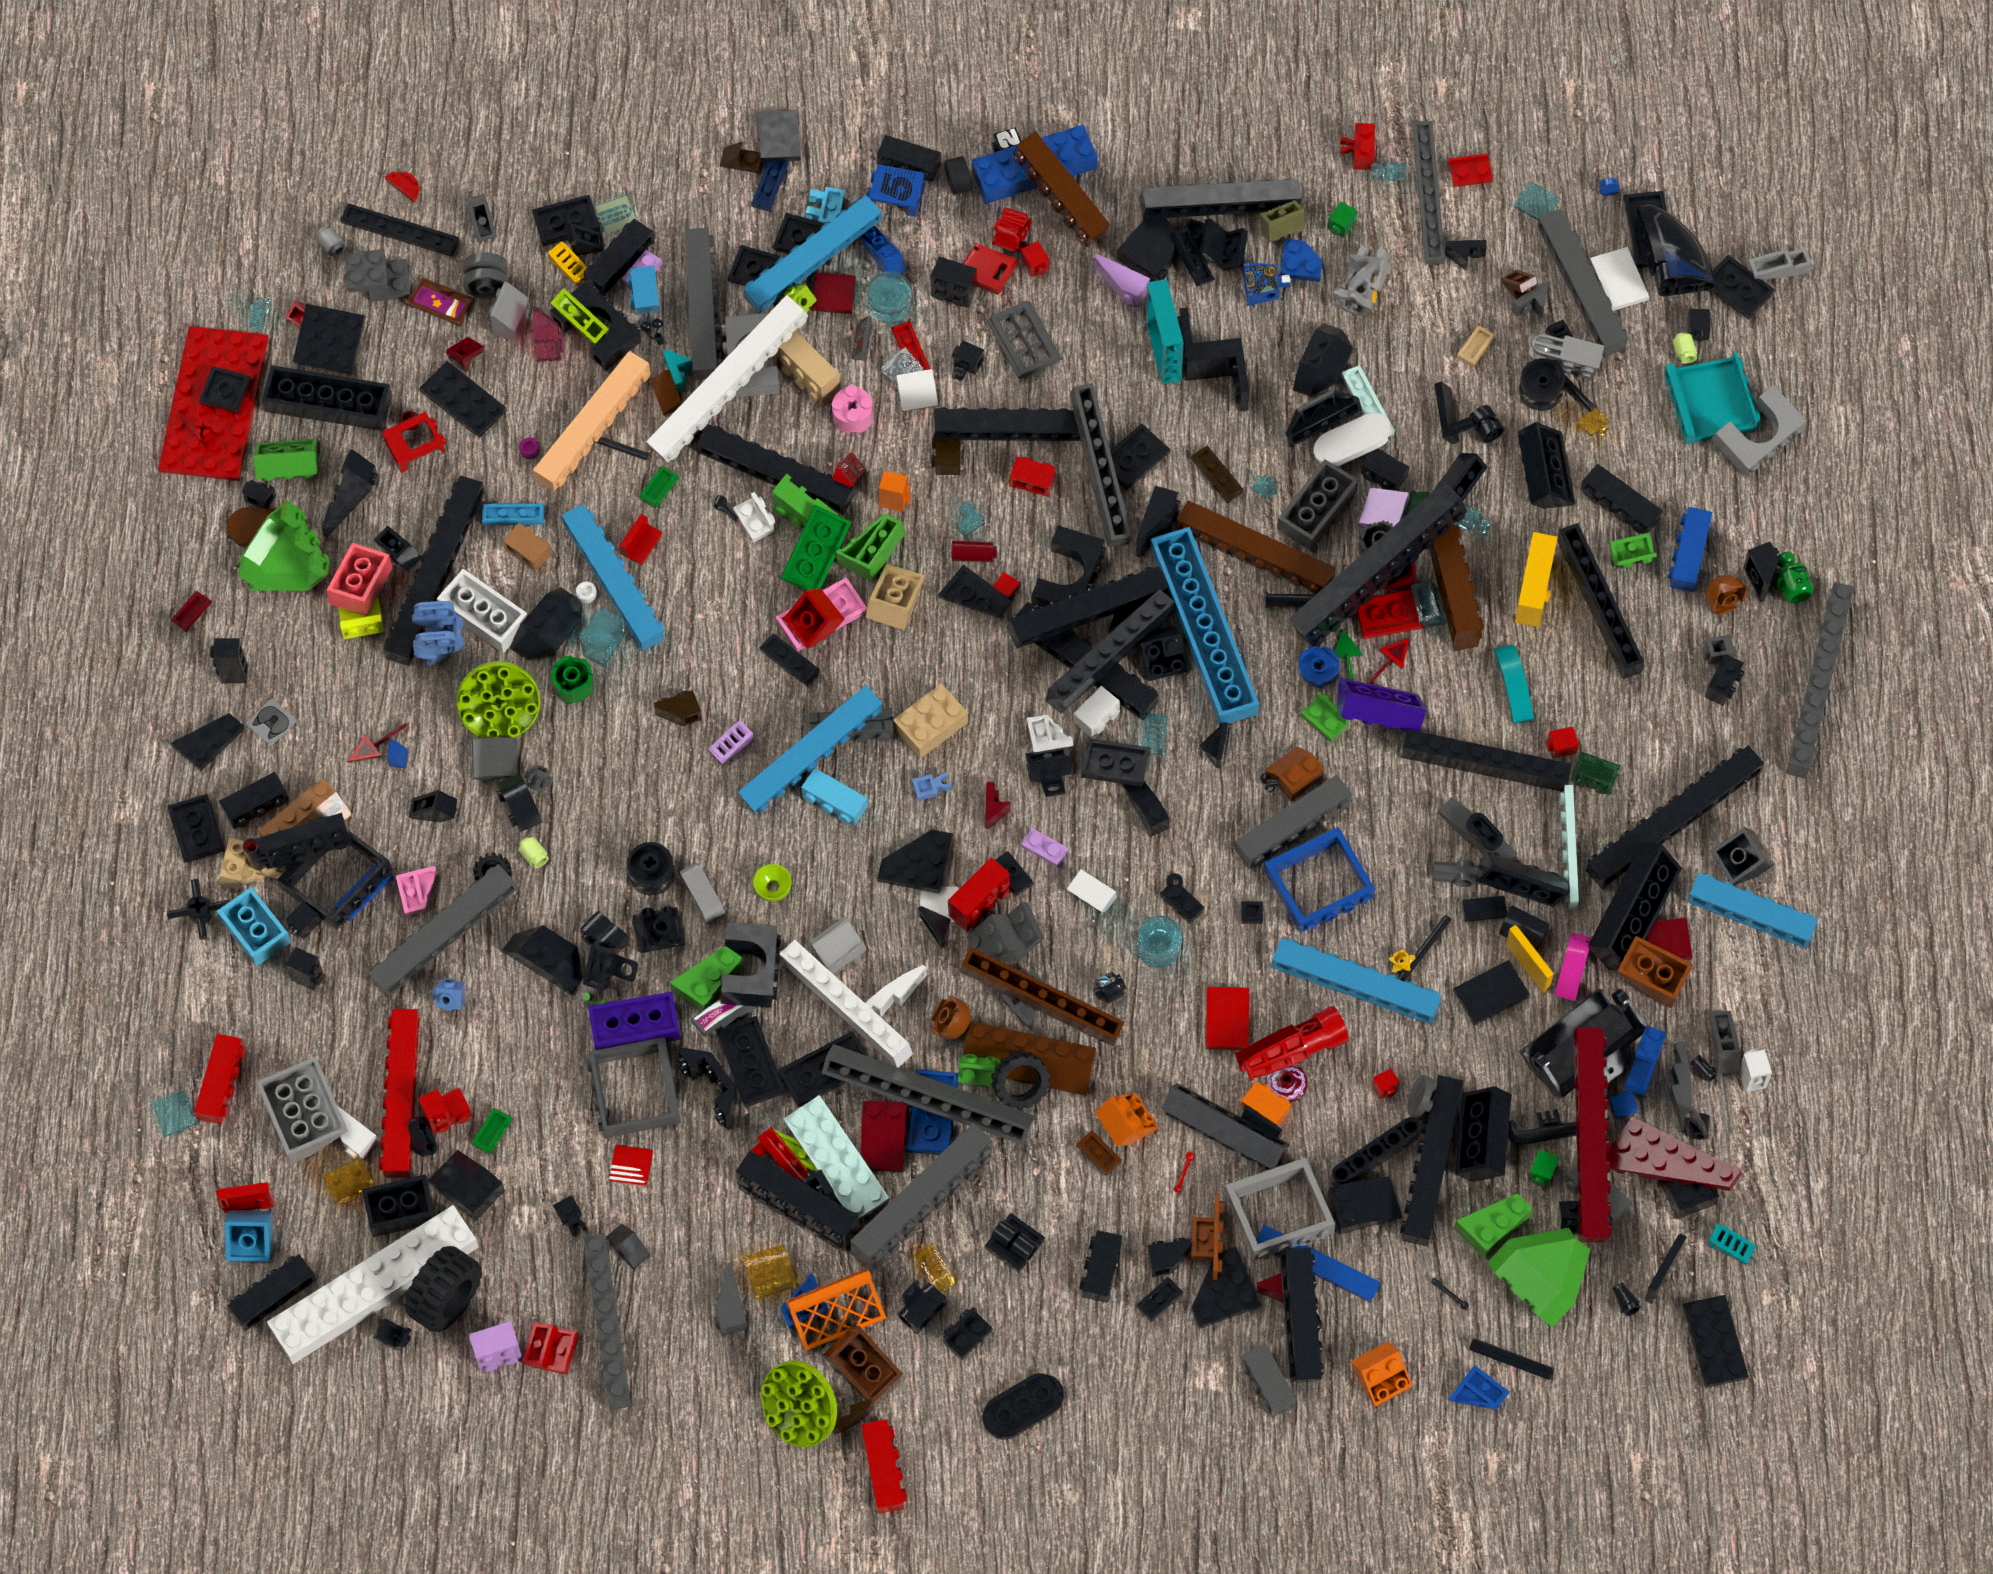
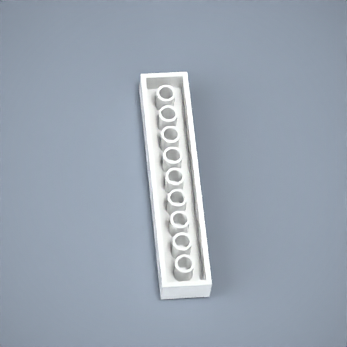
(367, 1286)

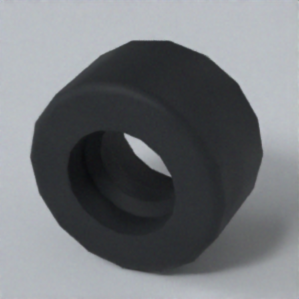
(957, 175)

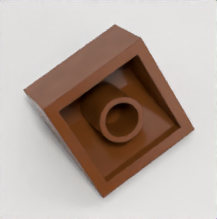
(1296, 772)

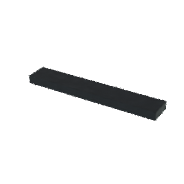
(400, 230)

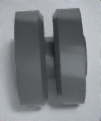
(484, 274)

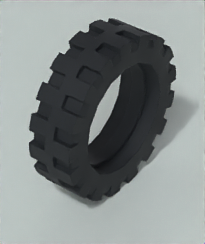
(1006, 1066)

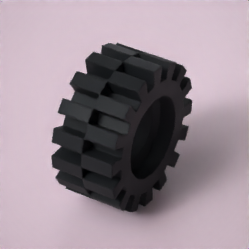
(490, 861)

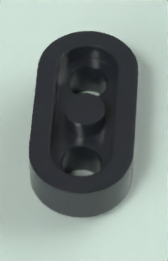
(1486, 831)

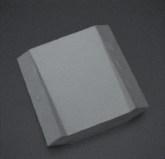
(838, 946)

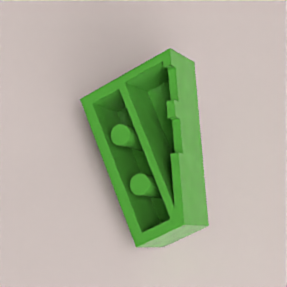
(872, 548)

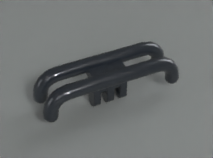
(1548, 1130)

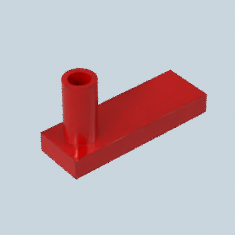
(773, 1143)

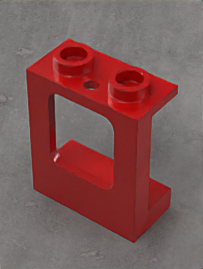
(398, 447)

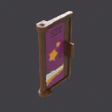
(435, 300)

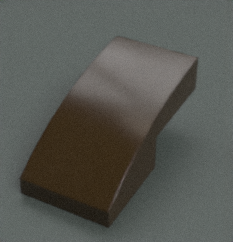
(858, 1413)

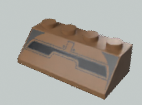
(312, 805)

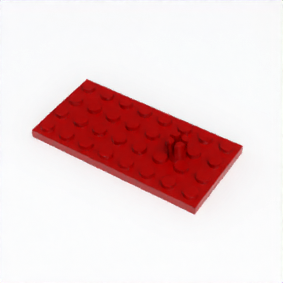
(205, 438)

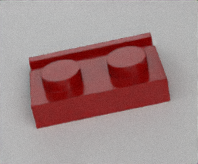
(1470, 170)

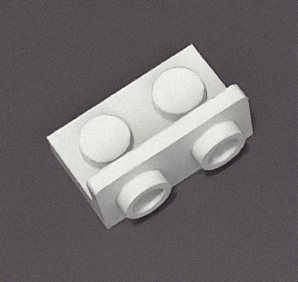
(755, 518)

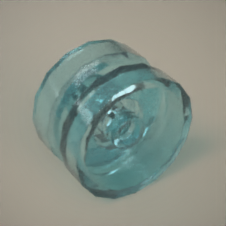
(889, 297)

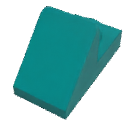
(677, 365)

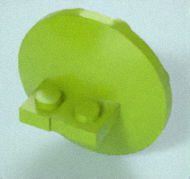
(498, 700)
(799, 1403)

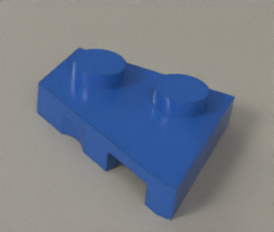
(803, 1315)
(1479, 1390)

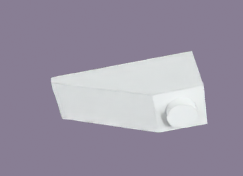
(358, 1139)

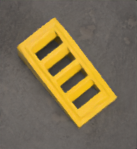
(559, 254)

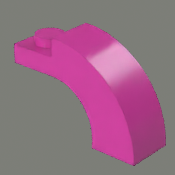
(1573, 966)

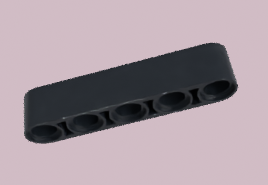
(1380, 1144)

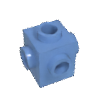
(449, 994)

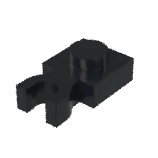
(569, 1213)

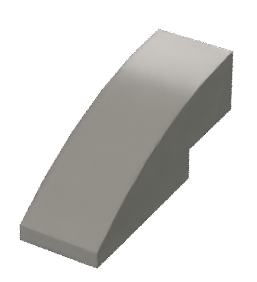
(1781, 264)

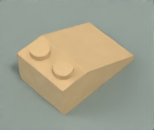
(895, 596)

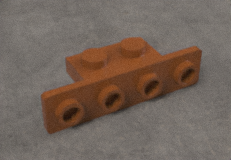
(1205, 1238)

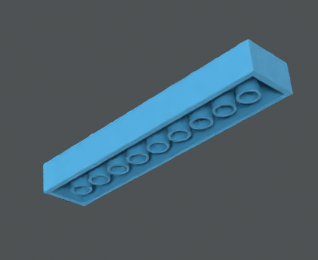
(1205, 627)

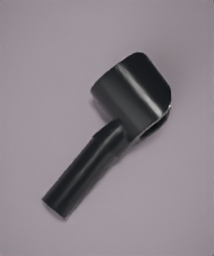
(719, 504)

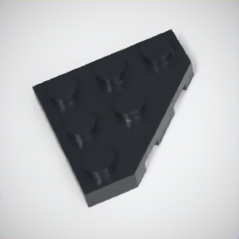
(918, 863)
(1226, 1296)

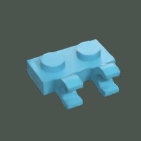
(831, 205)

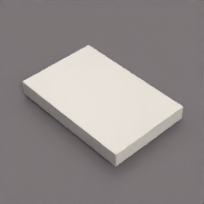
(1619, 278)

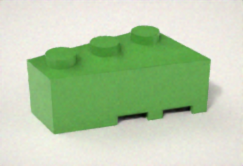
(794, 503)
(703, 982)
(1494, 1224)

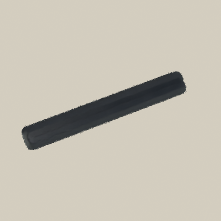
(1511, 1359)

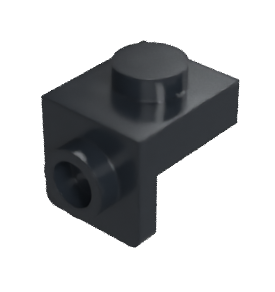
(1569, 1215)
(392, 1334)

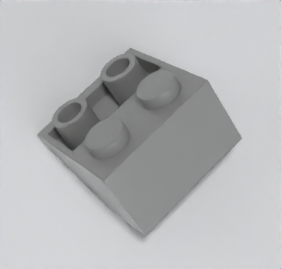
(509, 312)

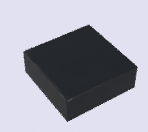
(1252, 912)

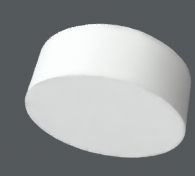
(586, 592)

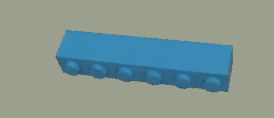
(1752, 910)

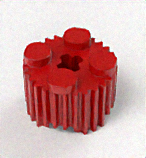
(1011, 230)

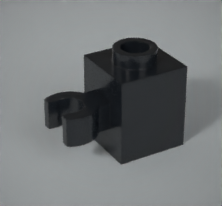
(967, 359)

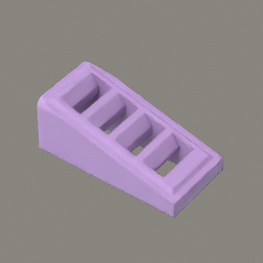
(736, 747)

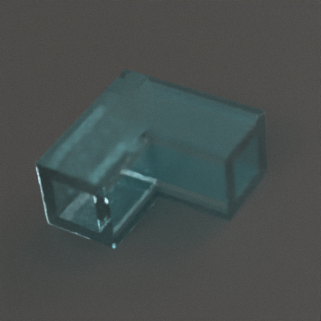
(258, 309)
(972, 519)

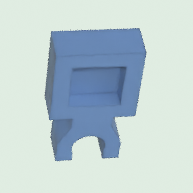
(928, 787)

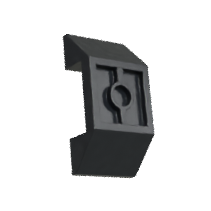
(696, 1063)

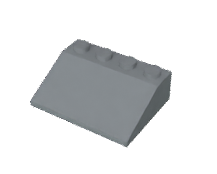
(302, 1109)

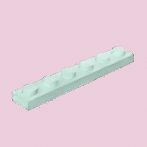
(1568, 838)

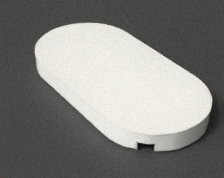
(1353, 439)

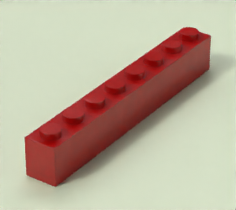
(400, 1093)

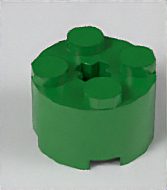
(582, 679)

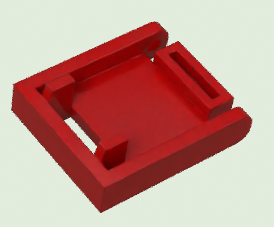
(987, 264)
(246, 1197)

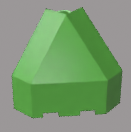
(284, 554)
(1543, 1271)

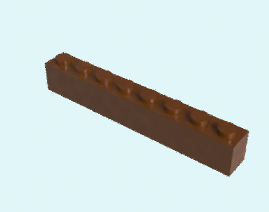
(1255, 548)
(1041, 996)

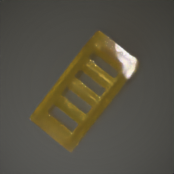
(940, 1280)

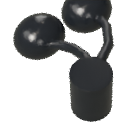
(657, 323)
(1265, 779)

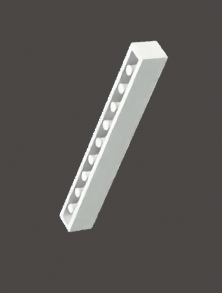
(727, 379)

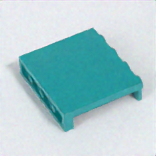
(1710, 397)

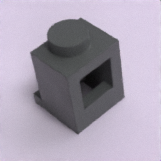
(1722, 644)

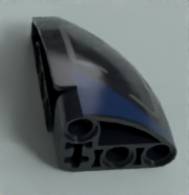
(1673, 253)

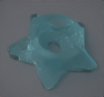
(1264, 481)

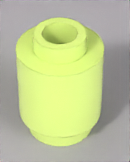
(1685, 348)
(533, 852)

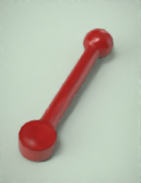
(1189, 1157)

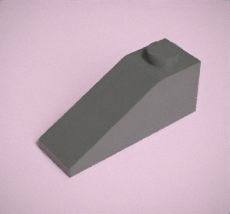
(1724, 1042)
(729, 1308)

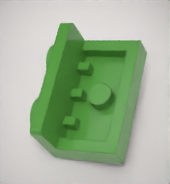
(1631, 550)

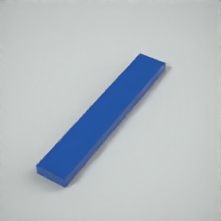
(1332, 1270)

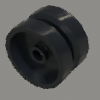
(1542, 384)
(650, 868)

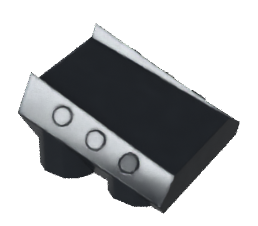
(658, 929)

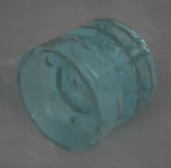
(1159, 930)

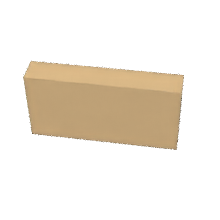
(1475, 346)

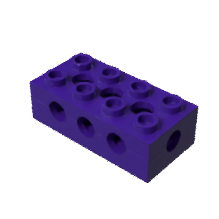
(638, 1010)

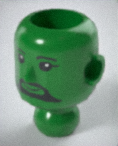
(1793, 579)

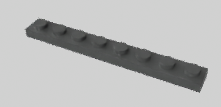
(1428, 192)

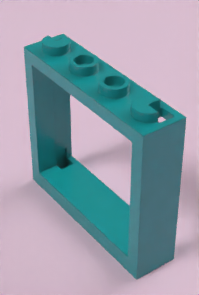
(1164, 331)

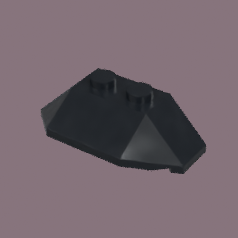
(1322, 360)
(1321, 414)
(547, 625)
(547, 956)

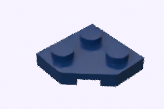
(1300, 261)

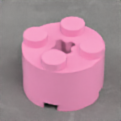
(852, 410)

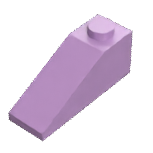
(1124, 281)

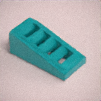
(1721, 1247)

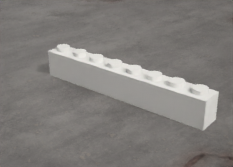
(846, 1003)

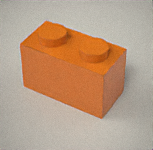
(894, 491)
(1267, 1103)

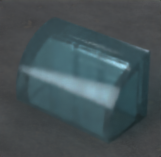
(1428, 604)

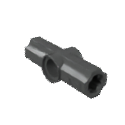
(1462, 872)

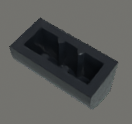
(1531, 926)

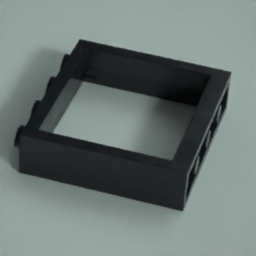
(297, 870)

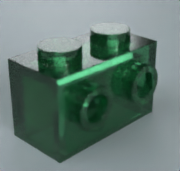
(1595, 773)

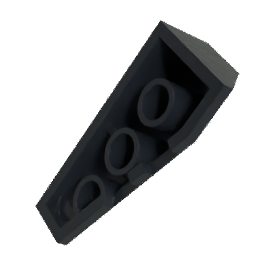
(356, 483)

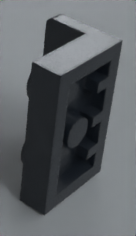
(820, 1183)
(966, 1333)

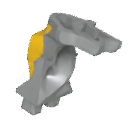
(1363, 273)

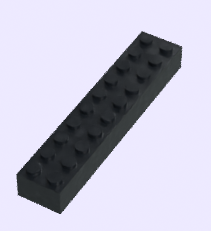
(1379, 565)

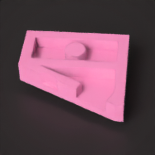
(416, 889)

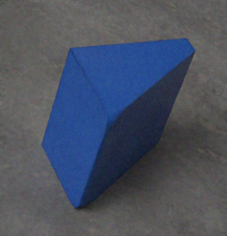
(397, 754)
(1624, 1104)

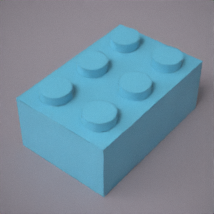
(253, 926)

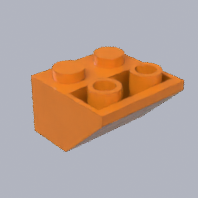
(1126, 1119)
(1382, 1373)

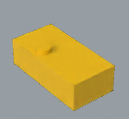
(1536, 579)

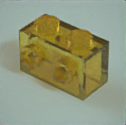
(347, 1181)

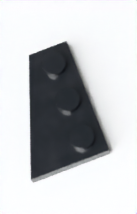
(974, 593)
(208, 741)

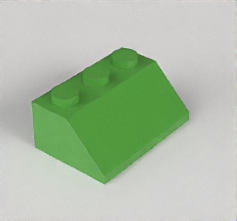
(286, 459)

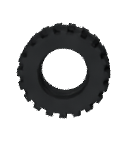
(443, 1288)

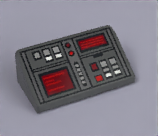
(862, 339)

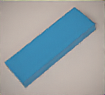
(513, 514)

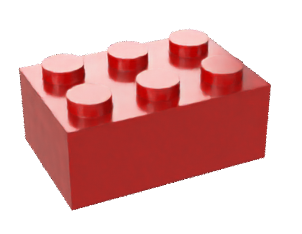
(979, 895)

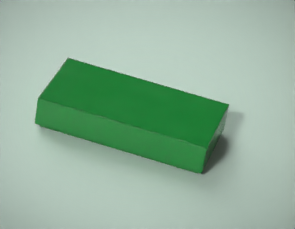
(659, 487)
(491, 1131)

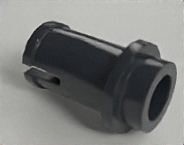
(1704, 1068)

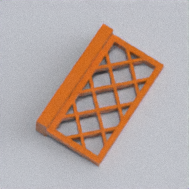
(829, 1291)

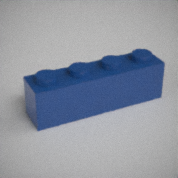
(1690, 550)

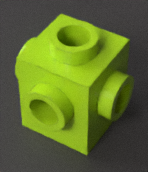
(801, 295)

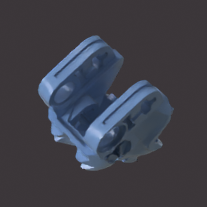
(442, 631)

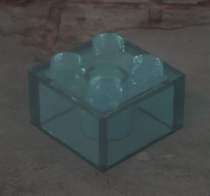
(602, 636)

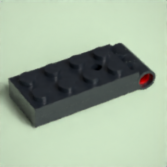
(298, 843)

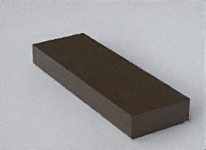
(1217, 474)

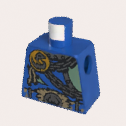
(1263, 282)

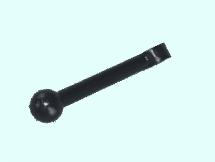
(1464, 1305)

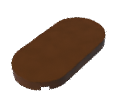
(245, 523)

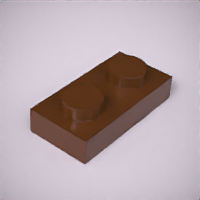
(1098, 1152)

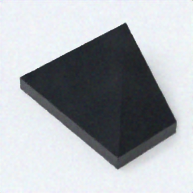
(1214, 744)
(936, 924)

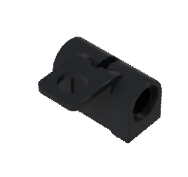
(1049, 768)
(604, 964)
(920, 1305)

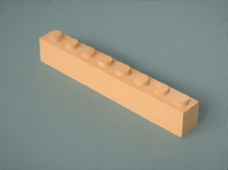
(592, 421)

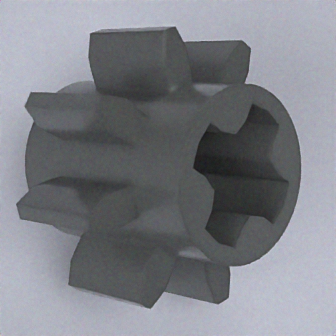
(537, 777)

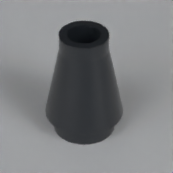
(1626, 1300)

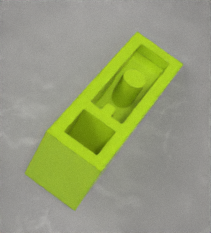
(579, 317)

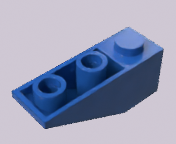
(882, 251)

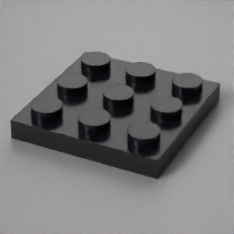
(329, 339)

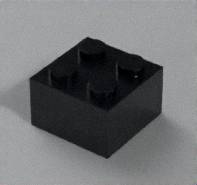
(953, 282)

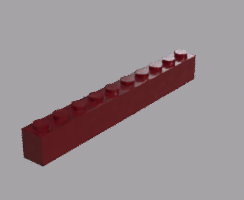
(1591, 1135)

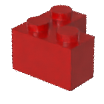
(445, 1109)

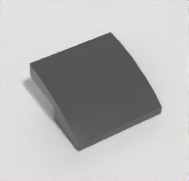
(494, 758)

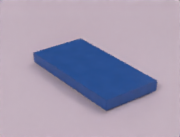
(929, 1131)

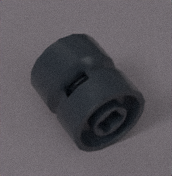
(1487, 426)

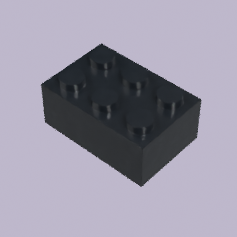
(398, 1205)

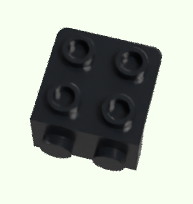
(1223, 247)

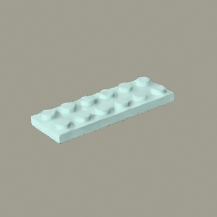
(837, 1158)

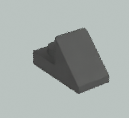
(1532, 299)

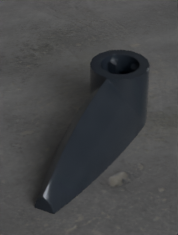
(1697, 1125)

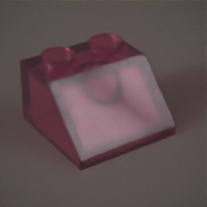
(547, 337)

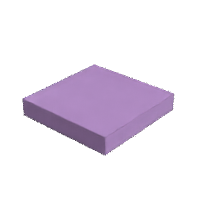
(1385, 506)

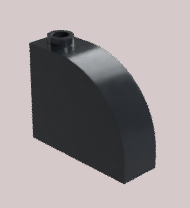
(1149, 249)

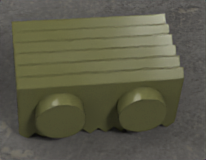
(1282, 221)

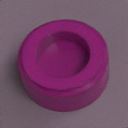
(529, 448)

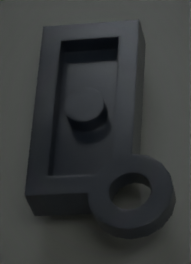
(1181, 899)

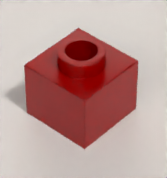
(1385, 1084)

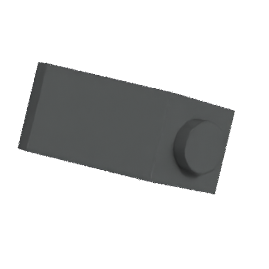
(480, 217)

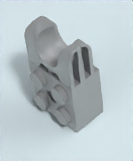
(1570, 353)

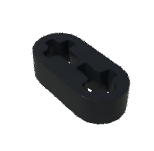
(422, 1136)

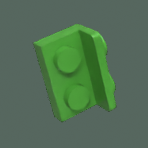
(1325, 717)
(976, 1070)

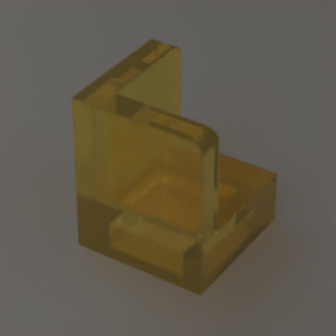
(1593, 423)

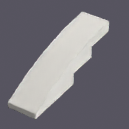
(897, 990)

